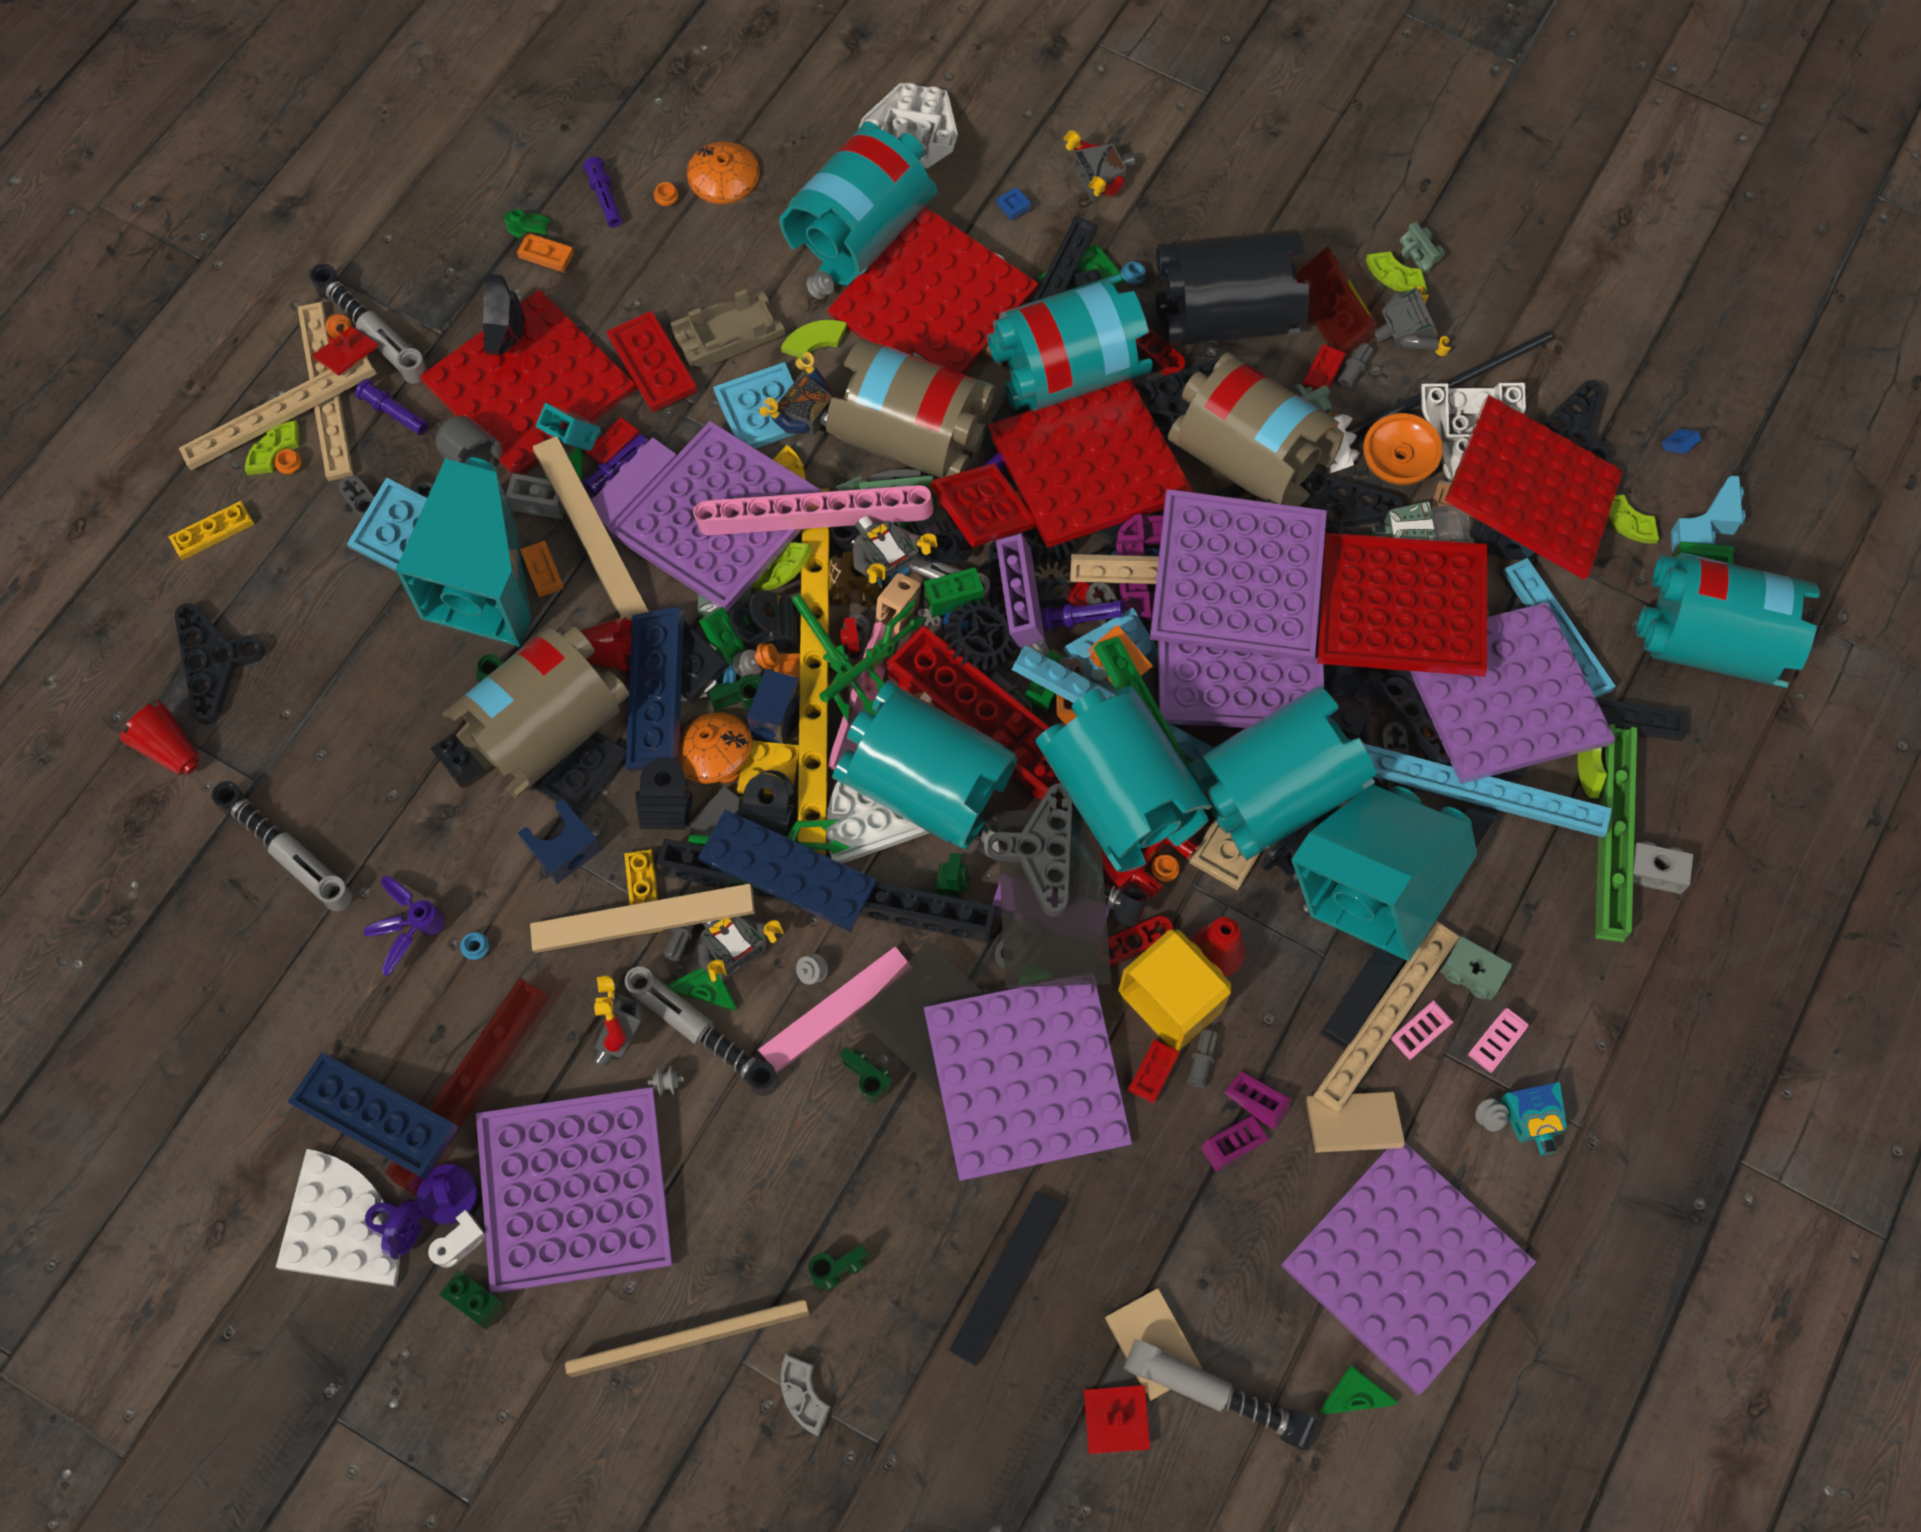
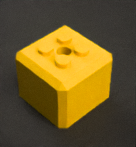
(1175, 989)

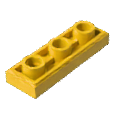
(211, 530)
(640, 875)

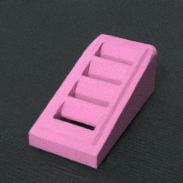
(1438, 1013)
(1514, 1023)

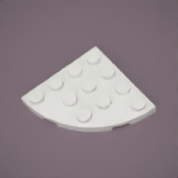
(864, 825)
(328, 1225)

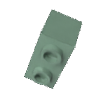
(1489, 974)

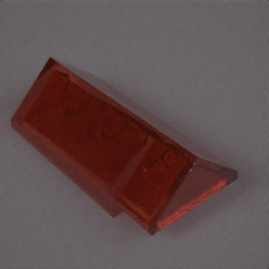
(1335, 303)

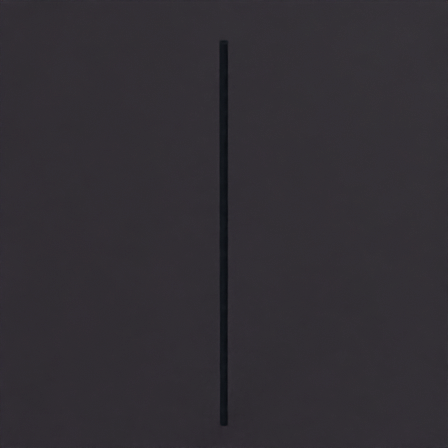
(1407, 404)

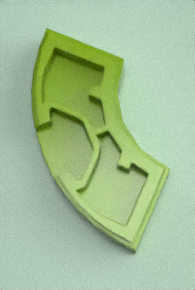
(1393, 273)
(814, 336)
(263, 454)
(1631, 522)
(784, 567)
(1591, 772)

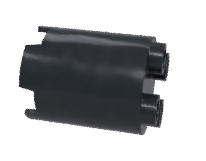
(1231, 288)

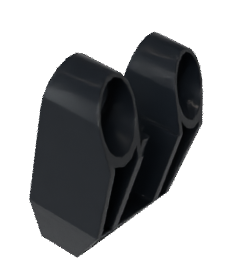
(501, 316)

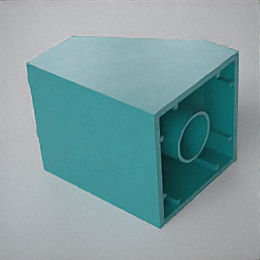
(467, 556)
(1385, 867)

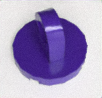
(447, 1193)
(400, 1229)

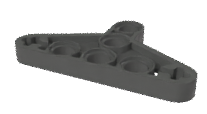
(1042, 861)

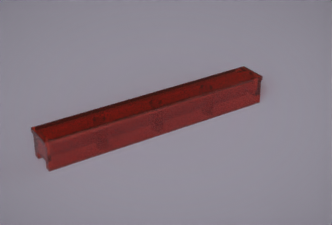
(481, 1065)

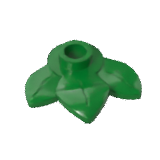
(519, 223)

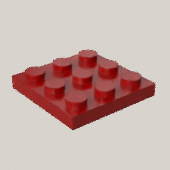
(983, 504)

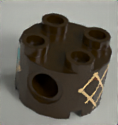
(850, 585)

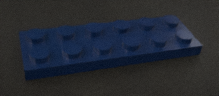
(655, 687)
(787, 870)
(373, 1115)

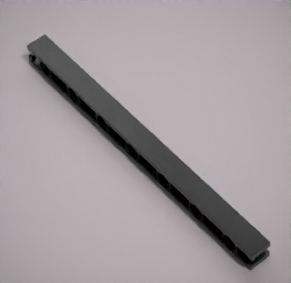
(1382, 964)

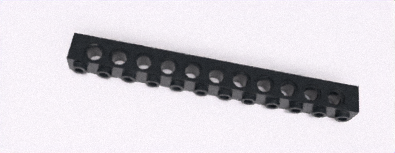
(885, 904)

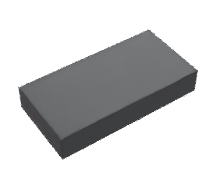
(709, 816)

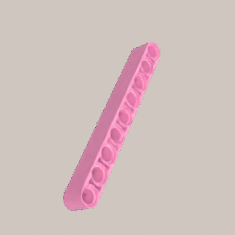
(801, 505)

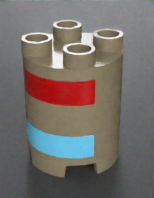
(910, 410)
(1255, 431)
(537, 707)

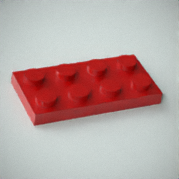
(651, 361)

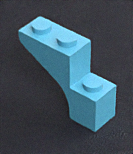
(1721, 518)

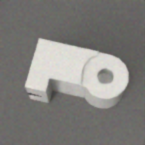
(458, 1243)

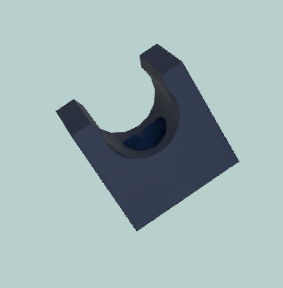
(774, 707)
(568, 850)

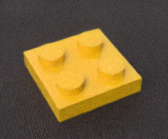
(769, 756)

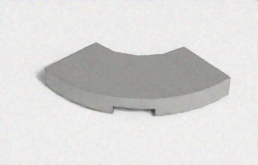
(800, 1394)

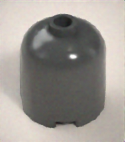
(465, 438)

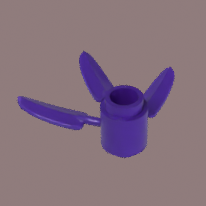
(421, 915)

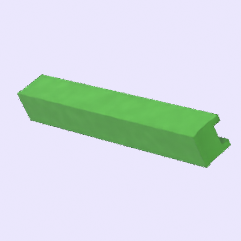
(1617, 847)

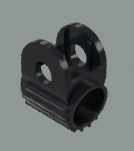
(946, 534)
(1497, 542)
(770, 625)
(663, 796)
(774, 813)
(1279, 853)

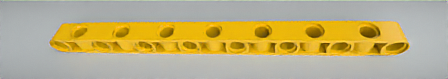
(814, 732)

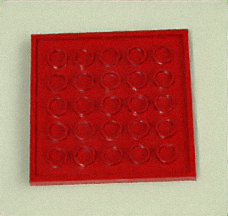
(933, 293)
(508, 391)
(1088, 462)
(1535, 487)
(1404, 604)

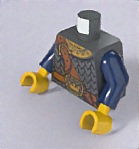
(804, 404)

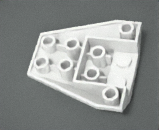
(920, 112)
(1455, 413)

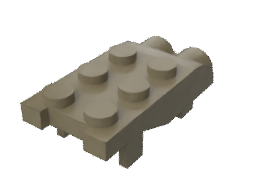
(726, 329)

